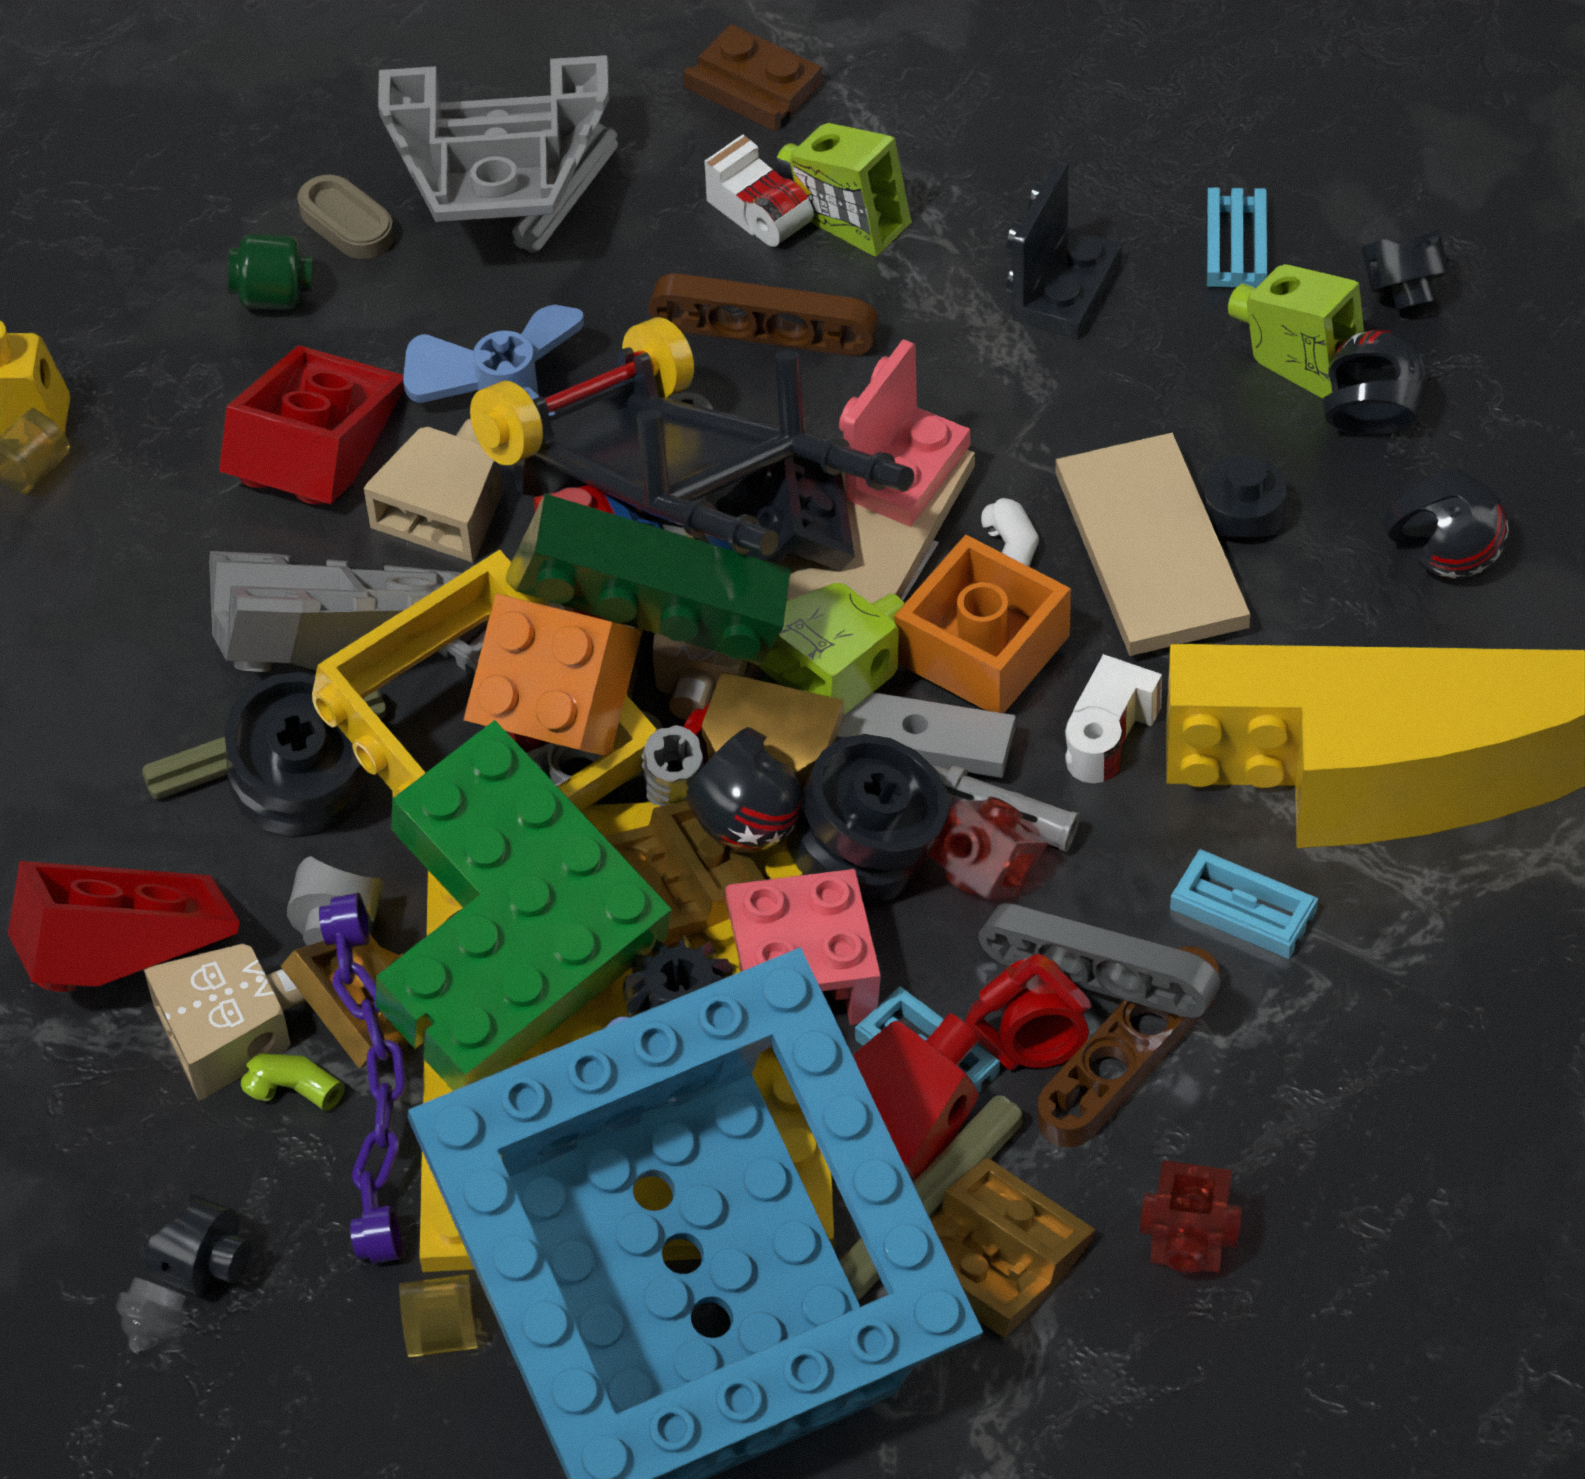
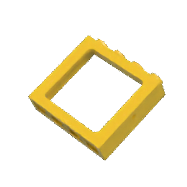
(414, 636)

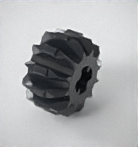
(671, 974)

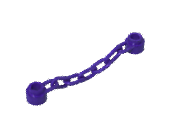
(378, 1230)

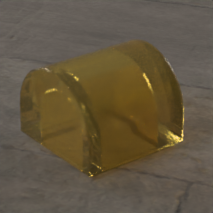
(30, 451)
(438, 1315)

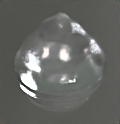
(147, 1313)

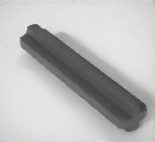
(535, 230)

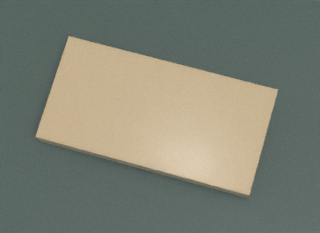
(1152, 544)
(883, 548)

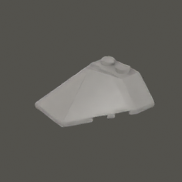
(494, 152)
(304, 612)

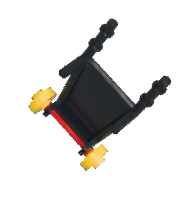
(658, 448)

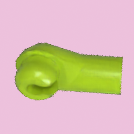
(291, 1071)

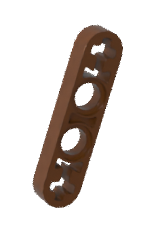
(763, 306)
(1104, 1096)

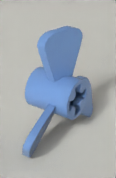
(444, 369)

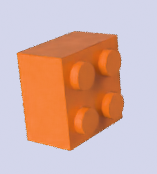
(983, 625)
(553, 674)

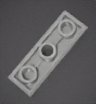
(937, 731)

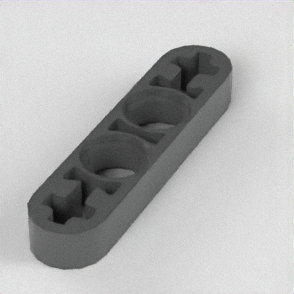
(1099, 957)

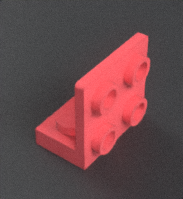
(890, 422)
(823, 918)

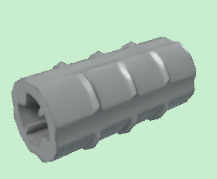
(670, 750)

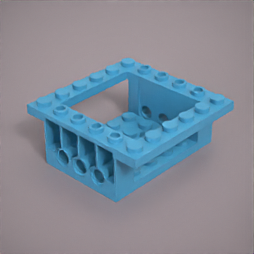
(574, 1267)

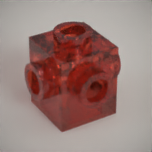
(987, 848)
(1191, 1217)

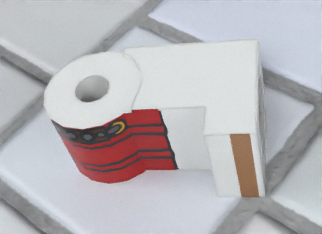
(754, 193)
(1105, 714)

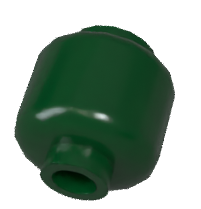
(269, 272)

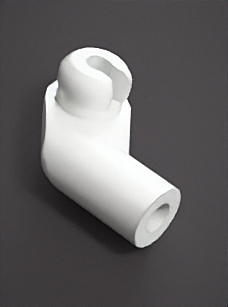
(1013, 525)

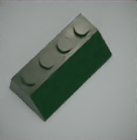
(651, 579)

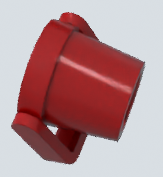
(1039, 1015)

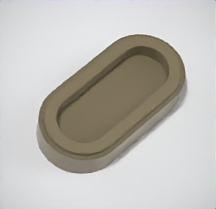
(346, 216)

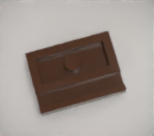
(753, 77)

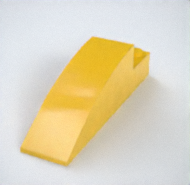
(1379, 734)

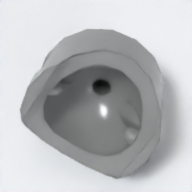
(316, 885)

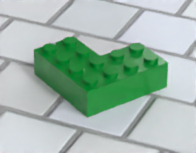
(541, 919)

